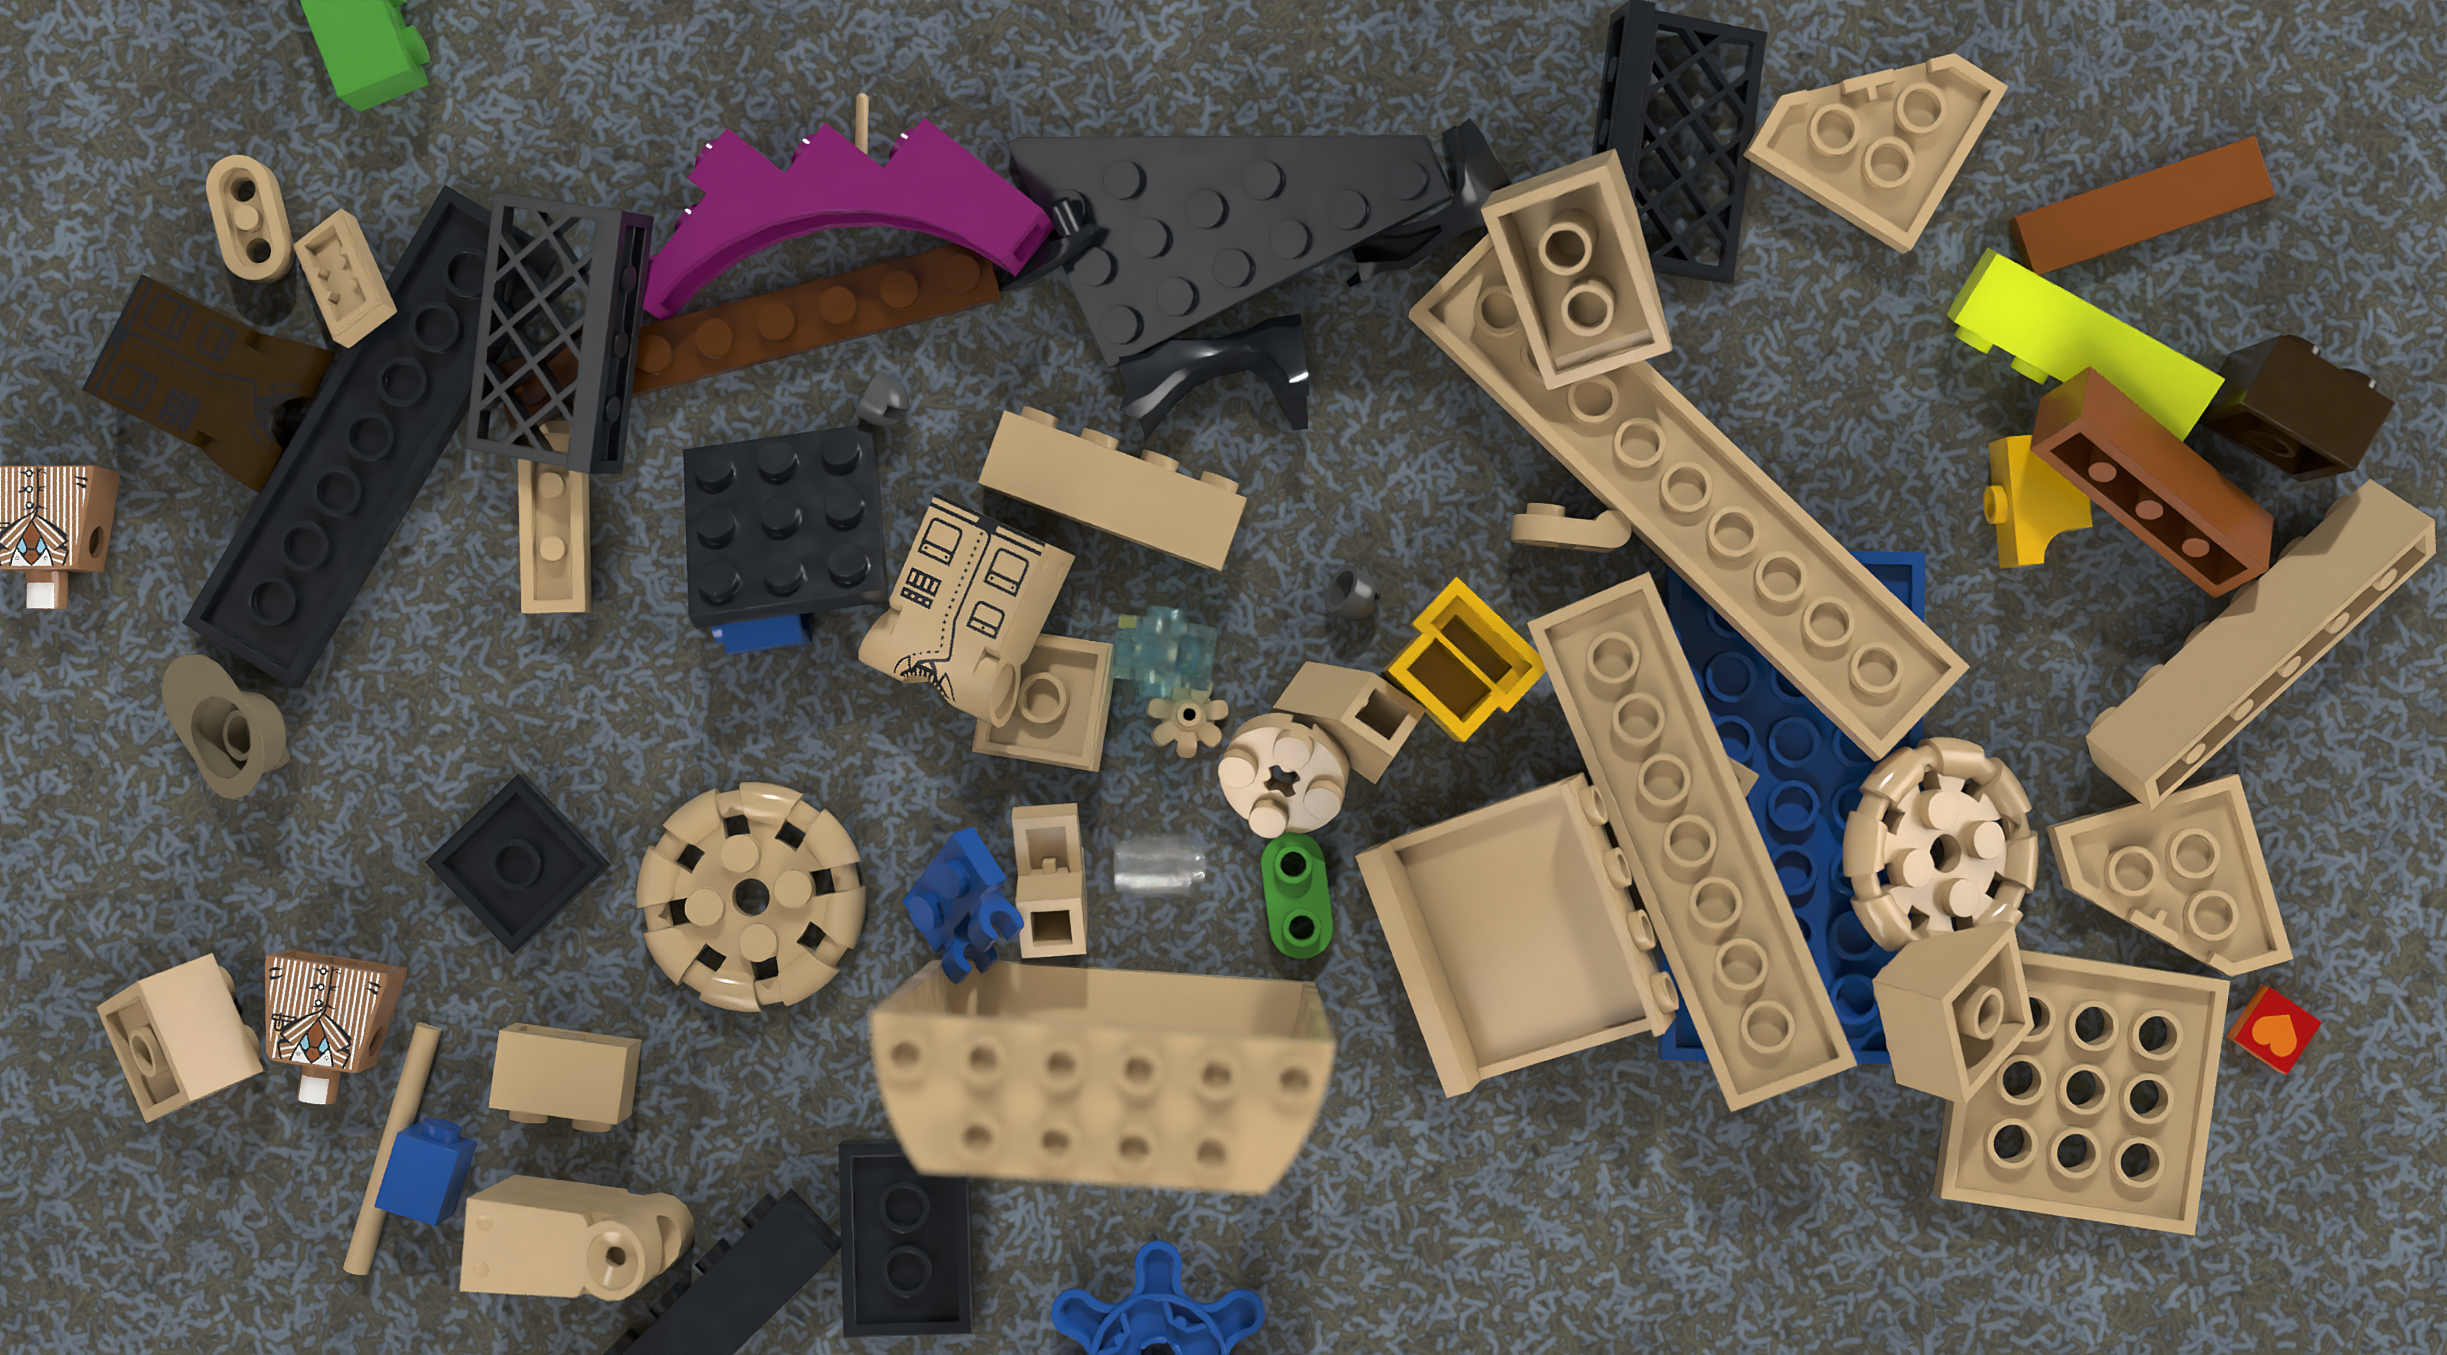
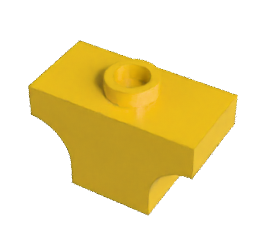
(2029, 503)

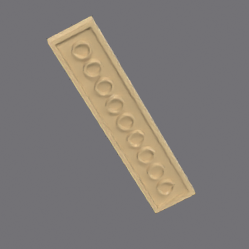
(1706, 515)

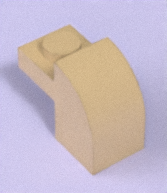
(1050, 880)

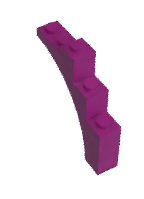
(832, 184)

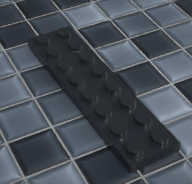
(360, 453)

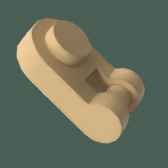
(1548, 527)

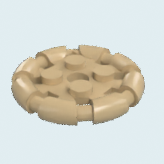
(1972, 843)
(713, 905)

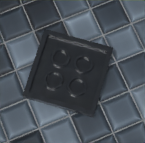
(784, 526)

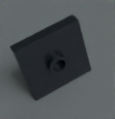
(518, 863)

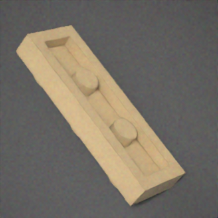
(554, 532)

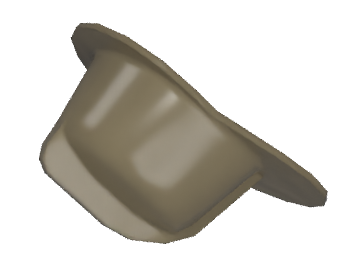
(225, 730)

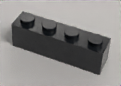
(738, 1283)

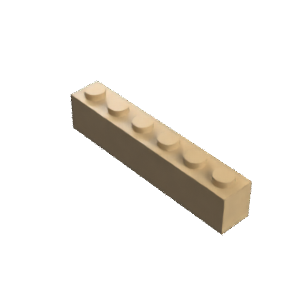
(2261, 642)

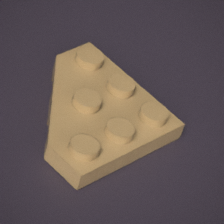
(1880, 142)
(2180, 874)

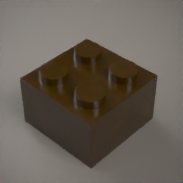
(2296, 408)

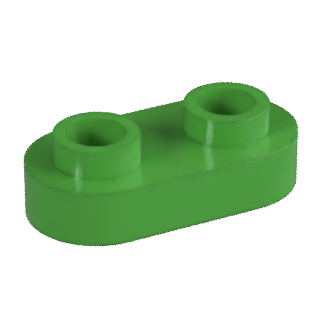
(1297, 895)

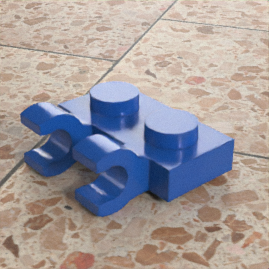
(959, 902)

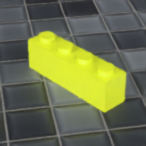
(2064, 335)

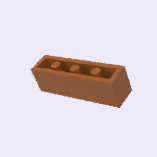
(2152, 483)

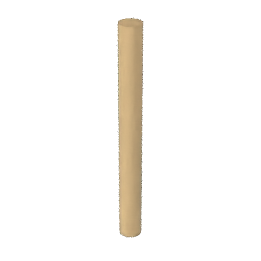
(400, 1117)

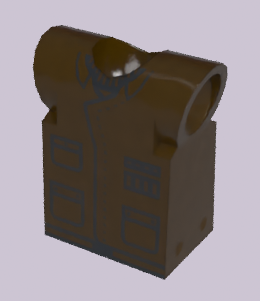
(207, 378)

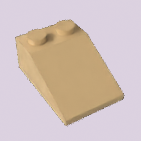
(1578, 269)

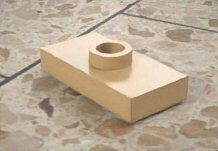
(344, 278)

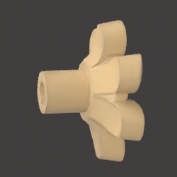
(1186, 732)

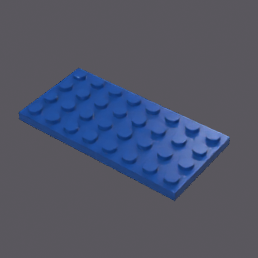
(1800, 799)

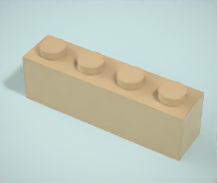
(1112, 490)

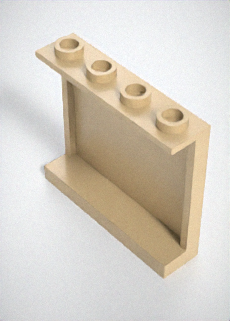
(1518, 933)

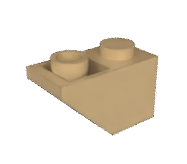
(1357, 709)

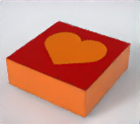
(2274, 1029)

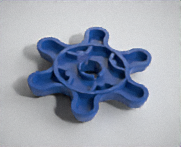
(1158, 1312)

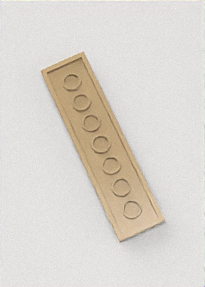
(1691, 843)

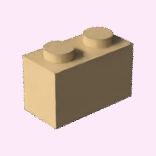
(564, 1076)

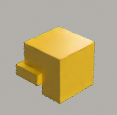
(1464, 662)

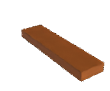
(2142, 207)

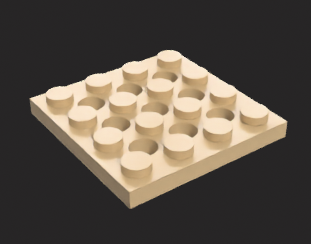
(2173, 1131)

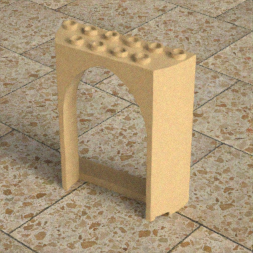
(1103, 1074)

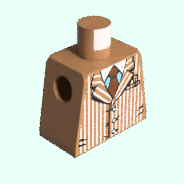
(55, 525)
(327, 1016)

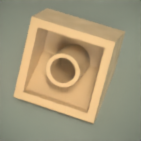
(1954, 1009)
(180, 1036)

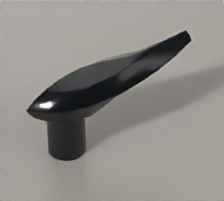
(1055, 252)

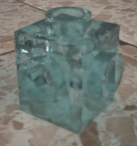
(1151, 651)

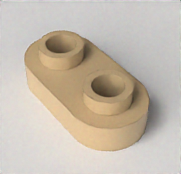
(246, 224)

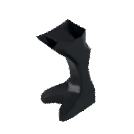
(1475, 177)
(1170, 371)

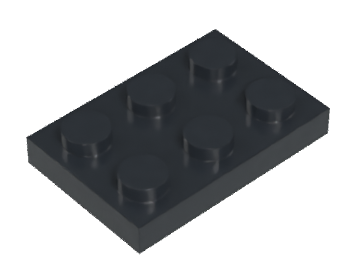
(903, 1244)

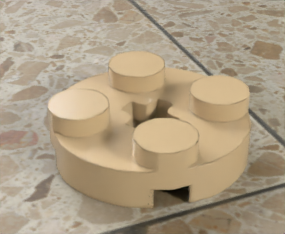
(1279, 806)

